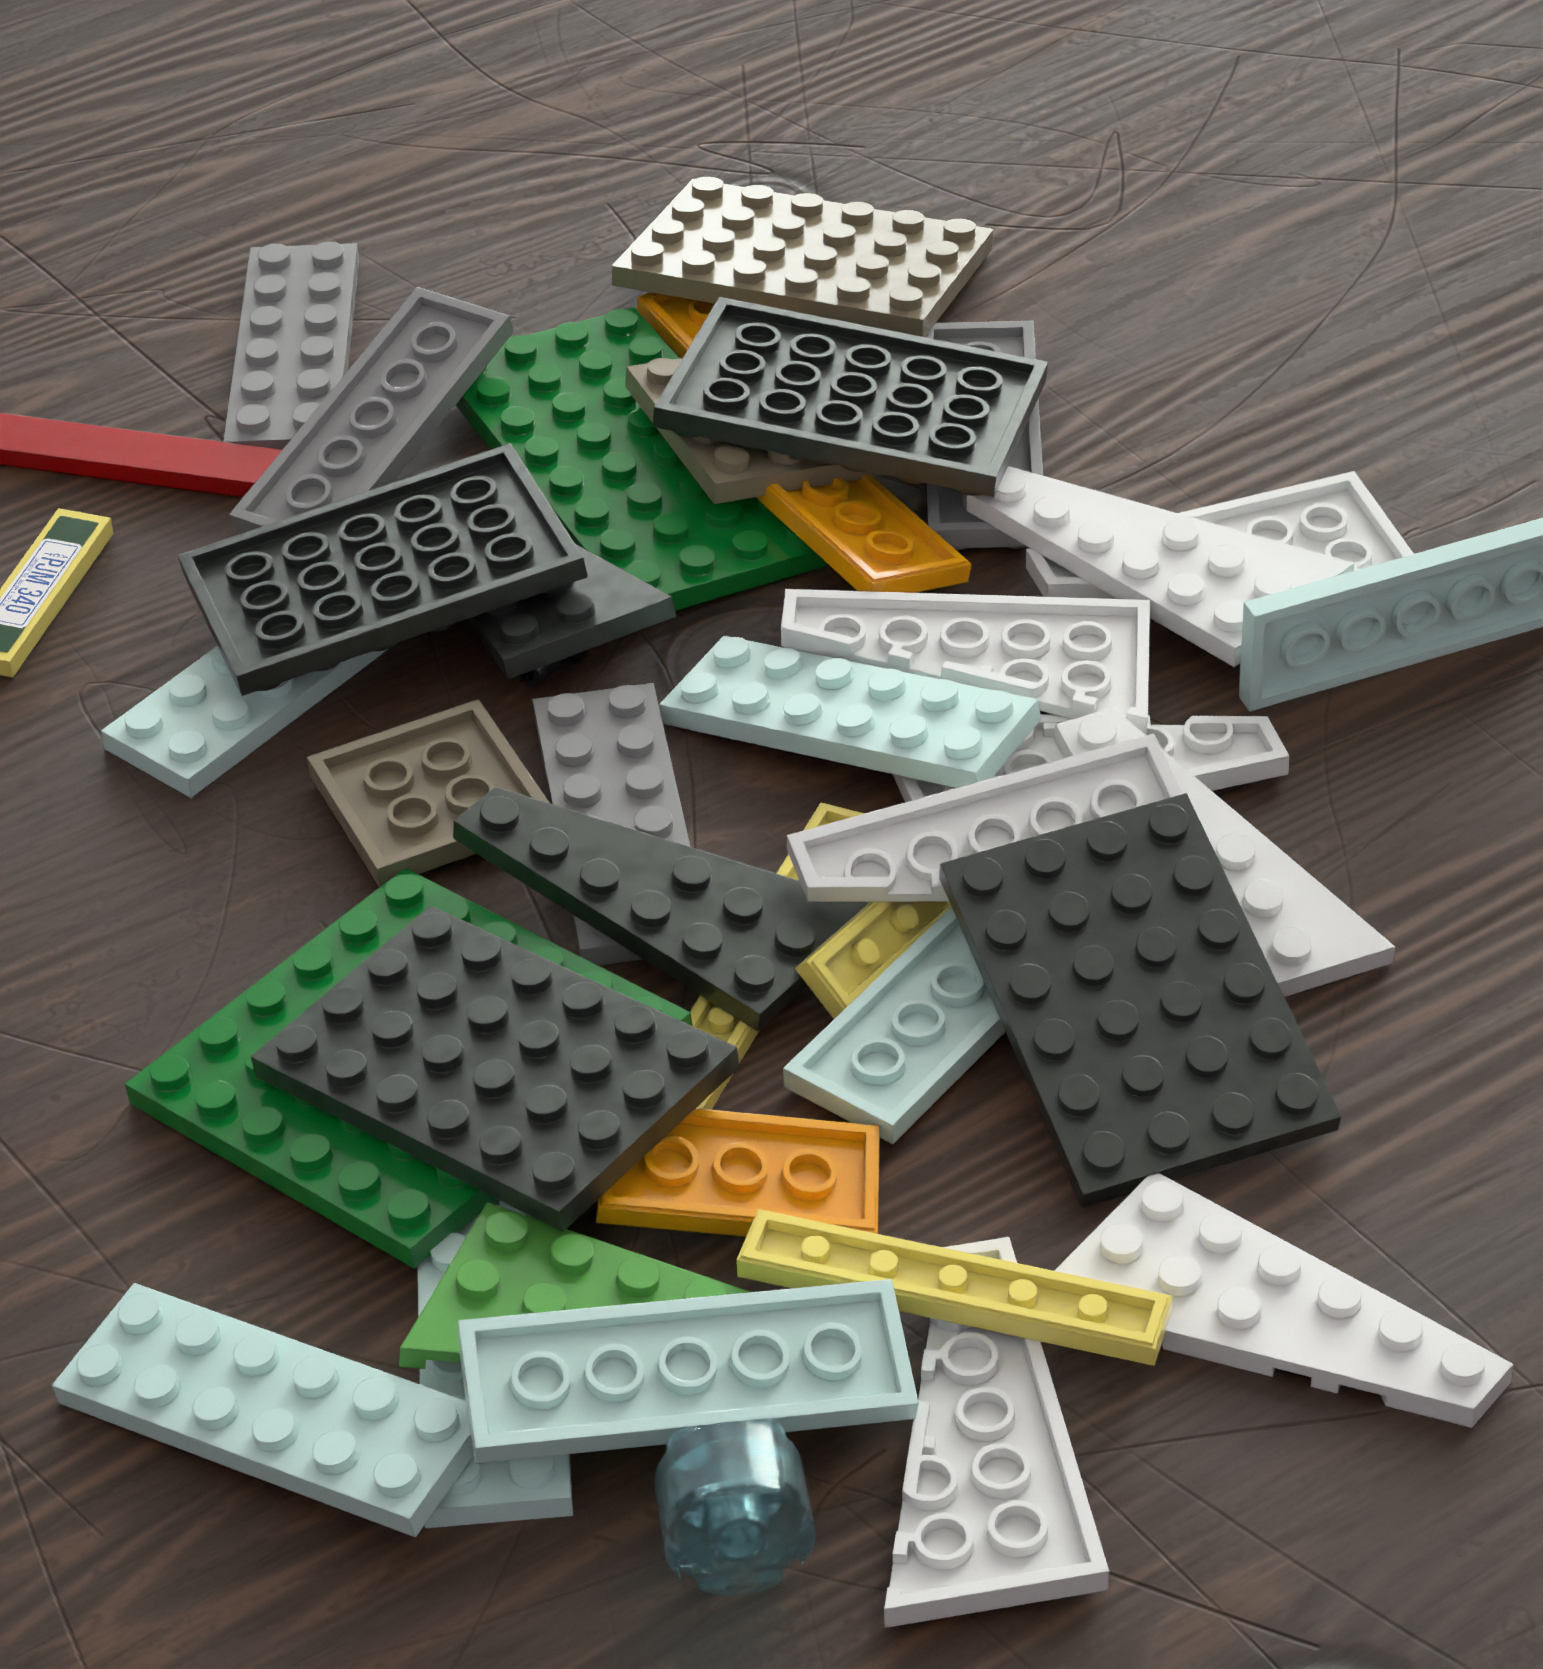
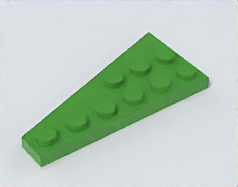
(530, 1267)

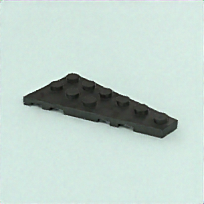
(571, 619)
(686, 911)

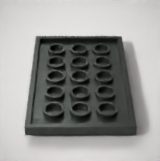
(852, 396)
(380, 568)
(1137, 999)
(496, 1066)

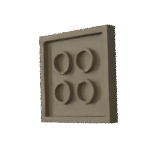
(412, 781)

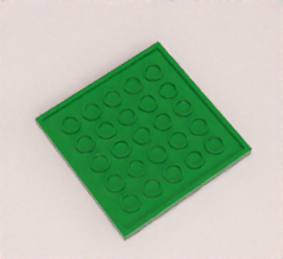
(352, 1178)

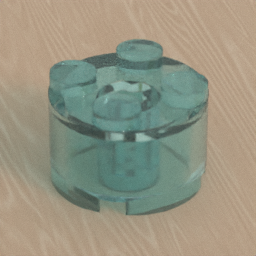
(733, 1505)

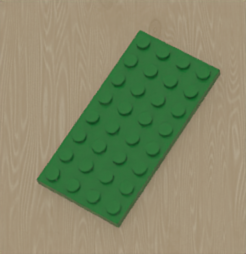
(614, 473)

